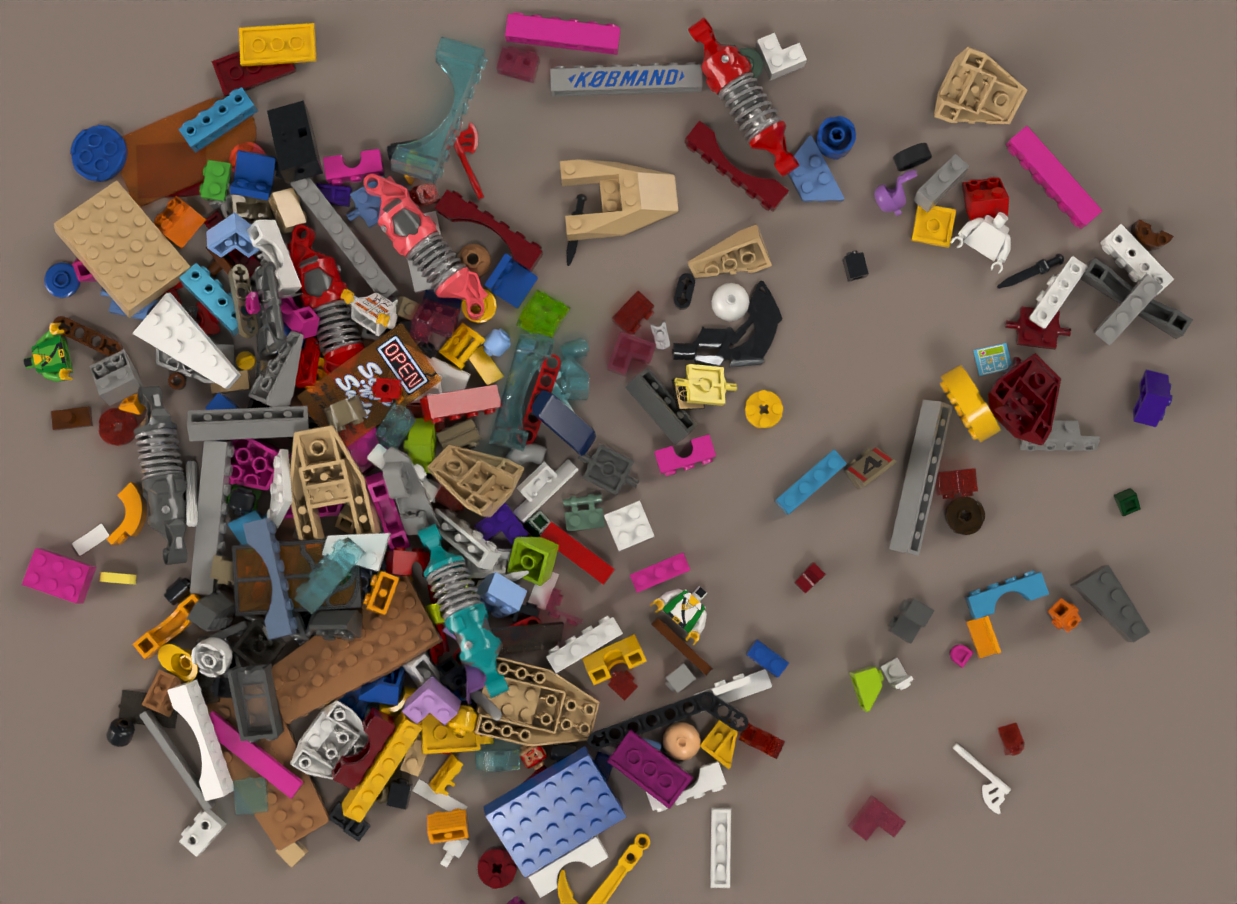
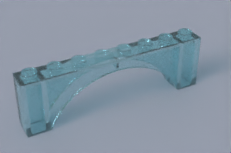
(426, 156)

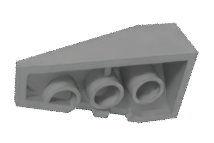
(171, 363)
(278, 382)

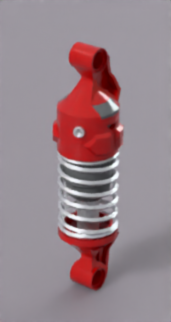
(732, 79)

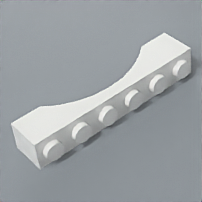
(189, 702)

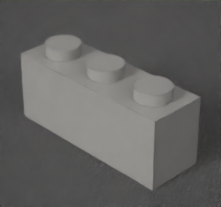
(941, 183)

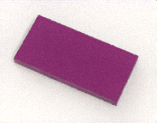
(650, 769)

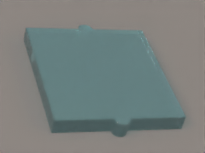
(250, 796)

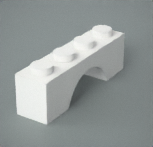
(267, 237)
(709, 778)
(589, 852)

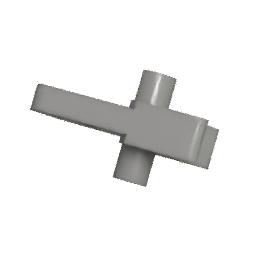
(660, 335)

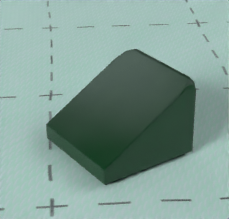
(1127, 502)
(537, 524)

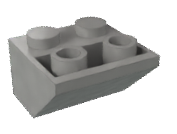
(116, 377)

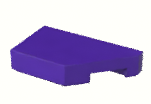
(336, 194)

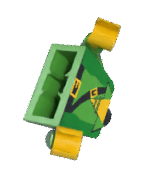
(51, 356)

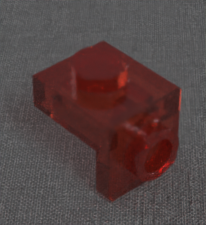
(424, 194)

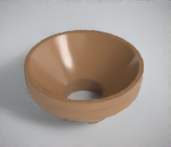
(484, 262)

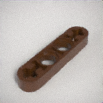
(89, 334)
(681, 646)

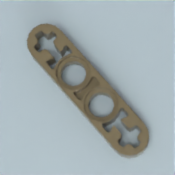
(240, 301)

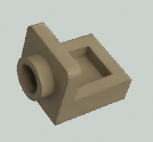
(406, 308)

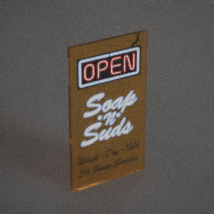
(389, 357)

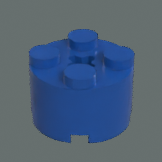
(830, 128)

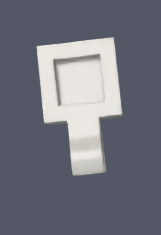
(453, 848)

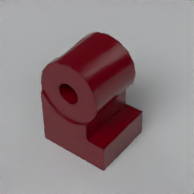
(809, 577)

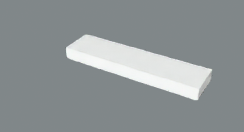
(720, 847)

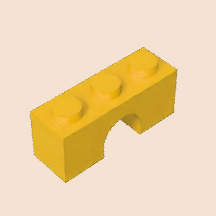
(624, 651)

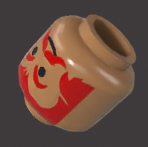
(532, 756)

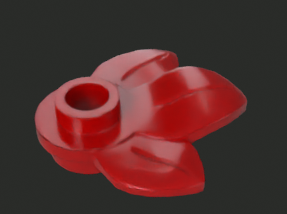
(208, 321)

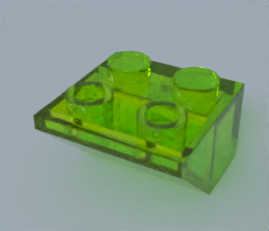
(543, 315)

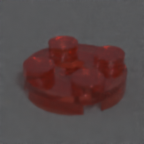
(107, 426)

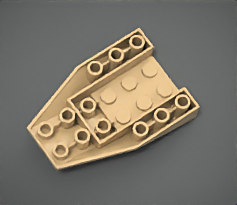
(537, 708)

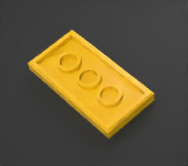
(277, 44)

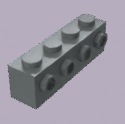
(661, 406)

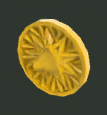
(490, 307)

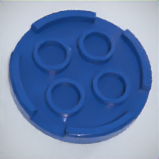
(98, 153)

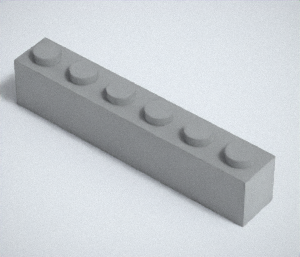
(246, 423)

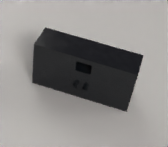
(294, 142)

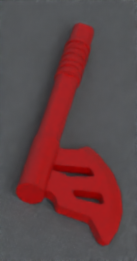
(460, 150)
(443, 646)

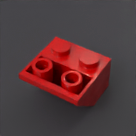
(985, 198)

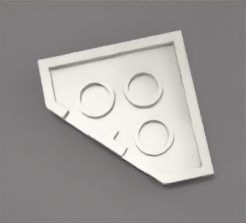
(280, 488)

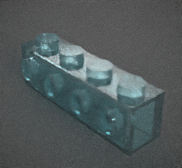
(329, 575)

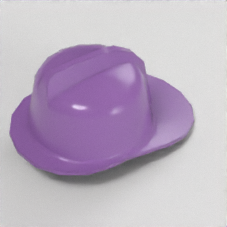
(475, 680)

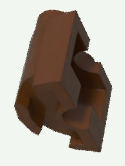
(1147, 238)

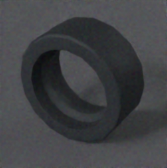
(912, 156)

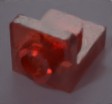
(1011, 739)

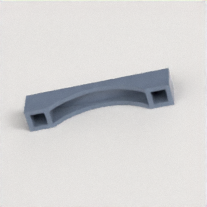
(279, 619)

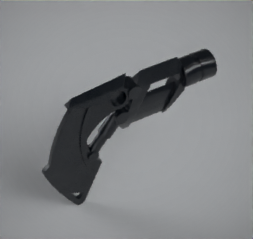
(765, 317)

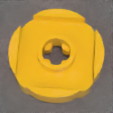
(763, 420)

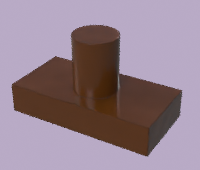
(220, 263)
(71, 418)

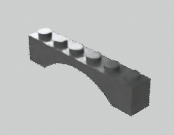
(1160, 315)

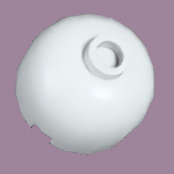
(730, 302)
(212, 656)

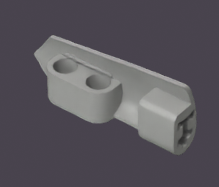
(408, 492)

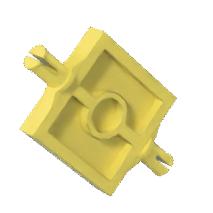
(705, 384)

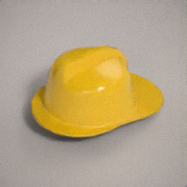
(178, 661)

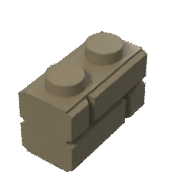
(460, 435)

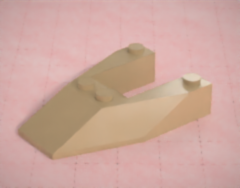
(629, 197)
(325, 476)

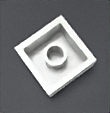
(629, 526)

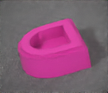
(252, 303)
(960, 655)

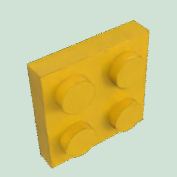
(933, 227)

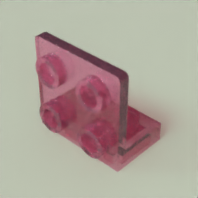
(556, 599)

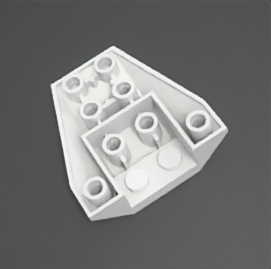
(332, 734)

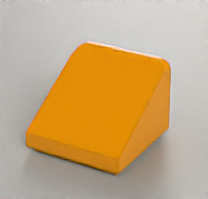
(132, 405)

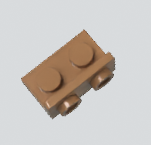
(158, 696)

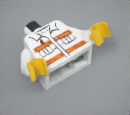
(372, 311)

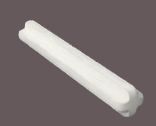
(191, 494)

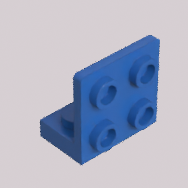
(253, 175)
(511, 281)

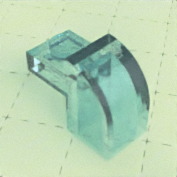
(498, 760)

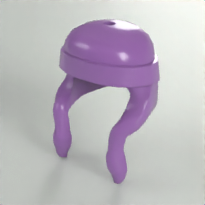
(893, 199)

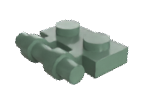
(584, 519)

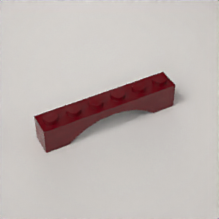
(767, 191)
(458, 210)

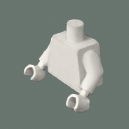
(988, 237)

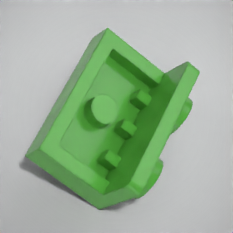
(215, 181)

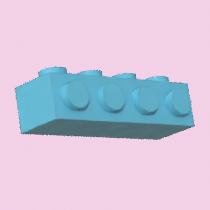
(212, 296)

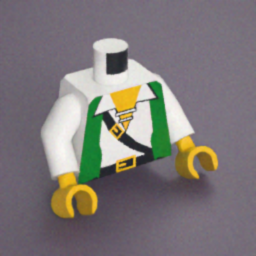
(685, 610)

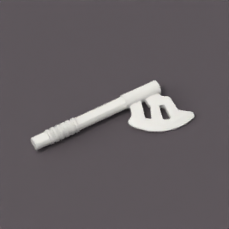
(995, 781)

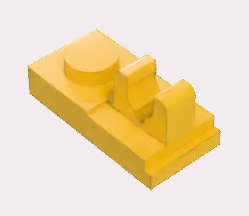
(445, 775)

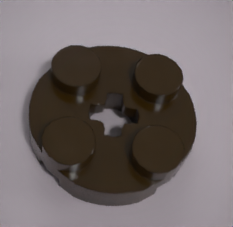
(959, 525)

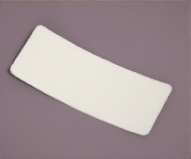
(90, 539)

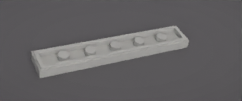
(175, 758)

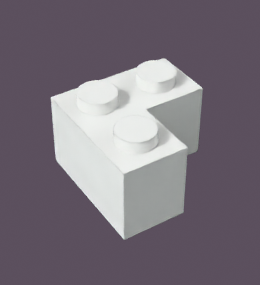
(779, 61)

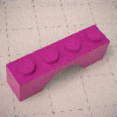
(299, 320)
(387, 511)

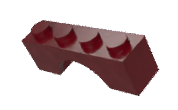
(351, 769)

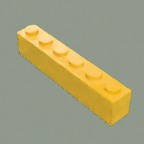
(396, 746)

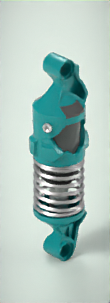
(464, 613)

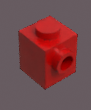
(387, 389)

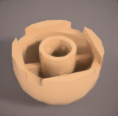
(681, 741)

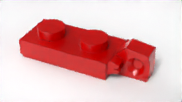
(308, 363)

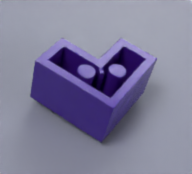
(1153, 398)
(502, 521)

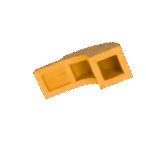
(135, 514)

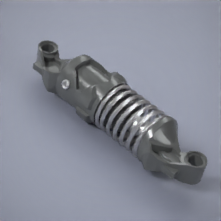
(163, 478)

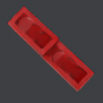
(578, 553)

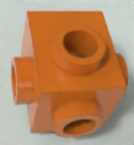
(1064, 615)

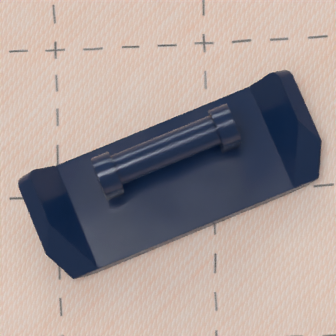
(563, 422)

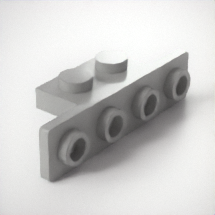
(1064, 436)

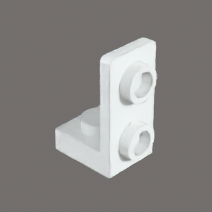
(896, 674)

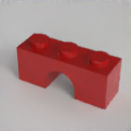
(400, 561)

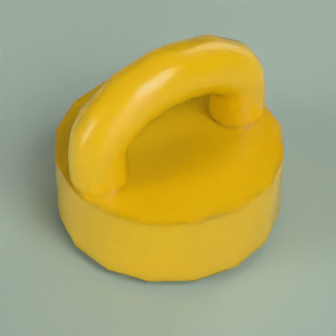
(245, 360)

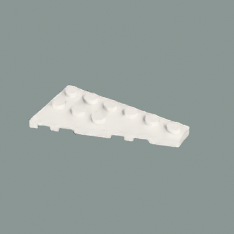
(179, 336)

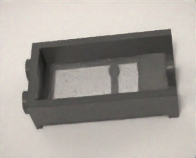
(255, 702)

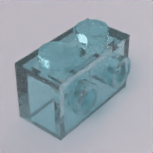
(395, 426)

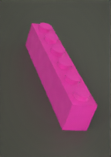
(562, 33)
(1053, 177)

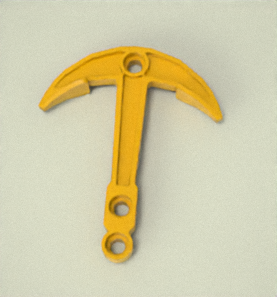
(612, 881)

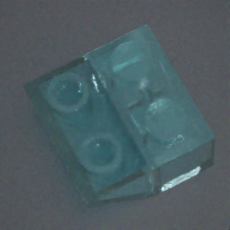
(576, 380)

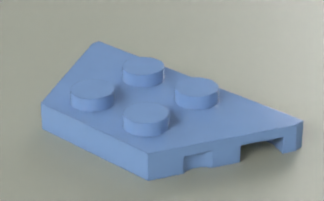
(813, 177)

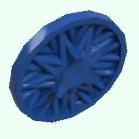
(61, 280)

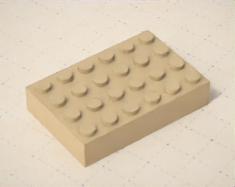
(122, 248)

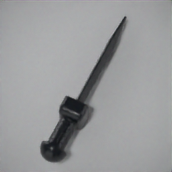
(572, 245)
(1041, 267)

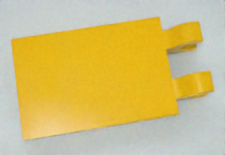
(442, 739)

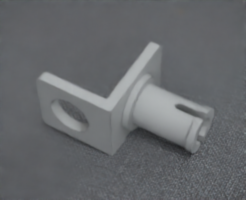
(226, 206)

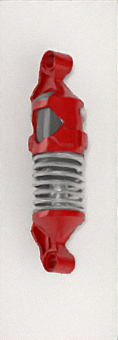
(322, 292)

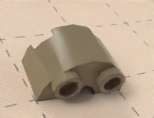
(250, 208)
(345, 412)
(222, 569)

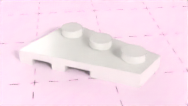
(372, 544)

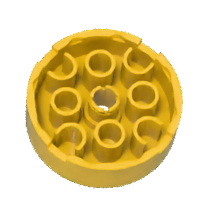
(969, 404)

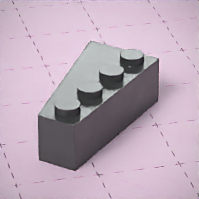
(1111, 601)
(214, 611)

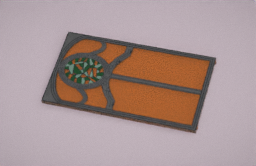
(300, 558)

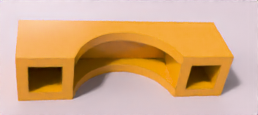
(165, 632)

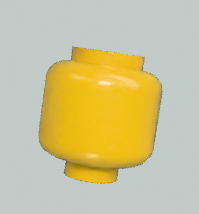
(464, 721)

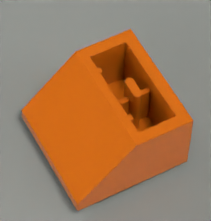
(179, 221)

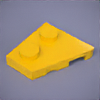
(721, 743)

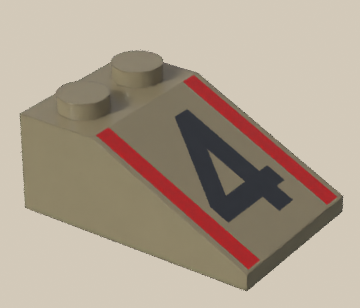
(868, 467)

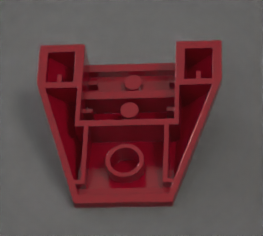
(1026, 400)

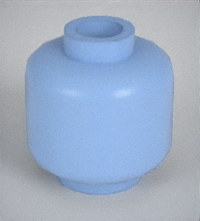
(496, 342)

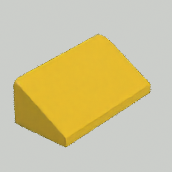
(485, 366)

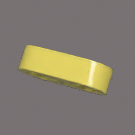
(117, 578)

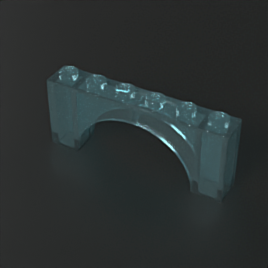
(508, 426)

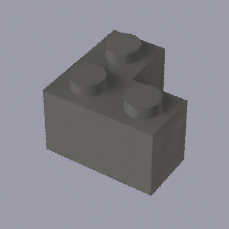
(910, 619)

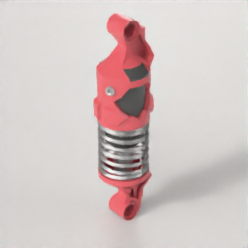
(419, 241)

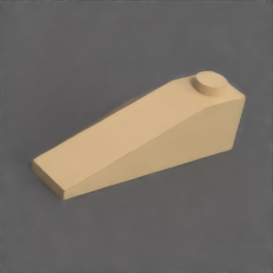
(736, 253)

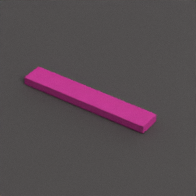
(256, 757)

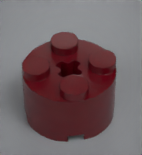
(492, 877)

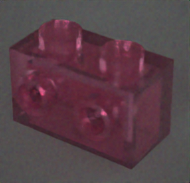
(518, 64)

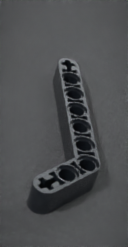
(662, 720)

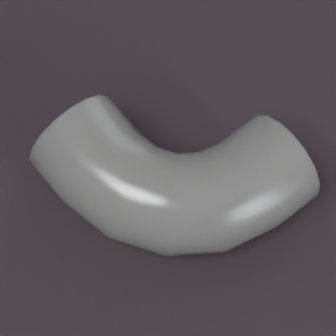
(532, 453)

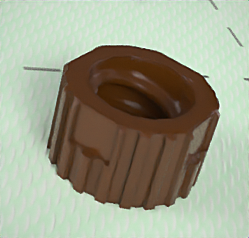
(171, 381)

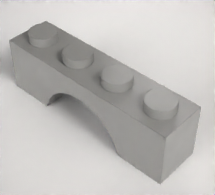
(1128, 310)

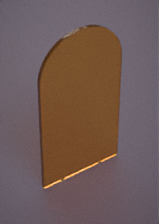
(163, 161)

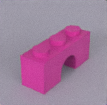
(337, 172)
(669, 462)
(659, 572)

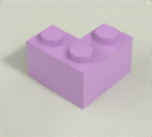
(433, 699)

